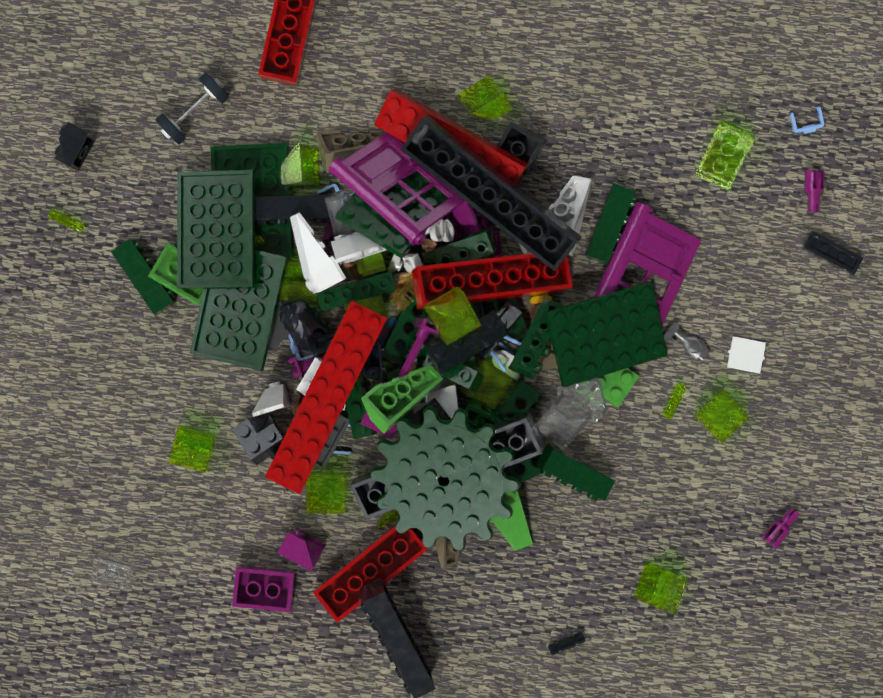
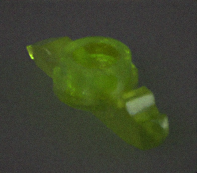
(390, 516)

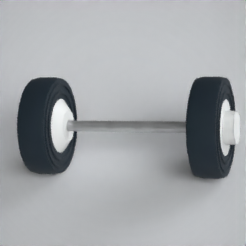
(212, 87)

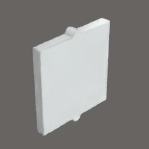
(746, 355)

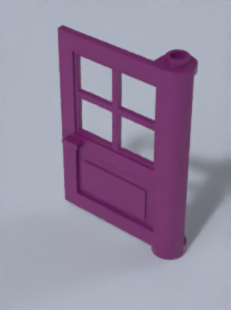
(381, 167)
(655, 248)

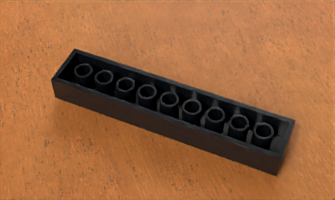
(490, 192)
(514, 433)

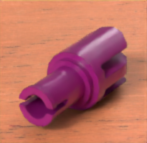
(814, 188)
(781, 526)

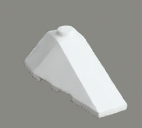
(572, 203)
(353, 248)
(316, 266)
(272, 399)

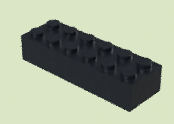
(396, 638)

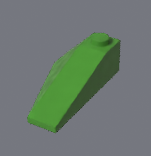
(395, 398)
(515, 528)

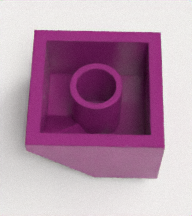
(301, 548)

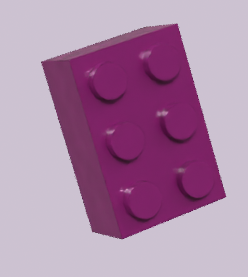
(263, 588)

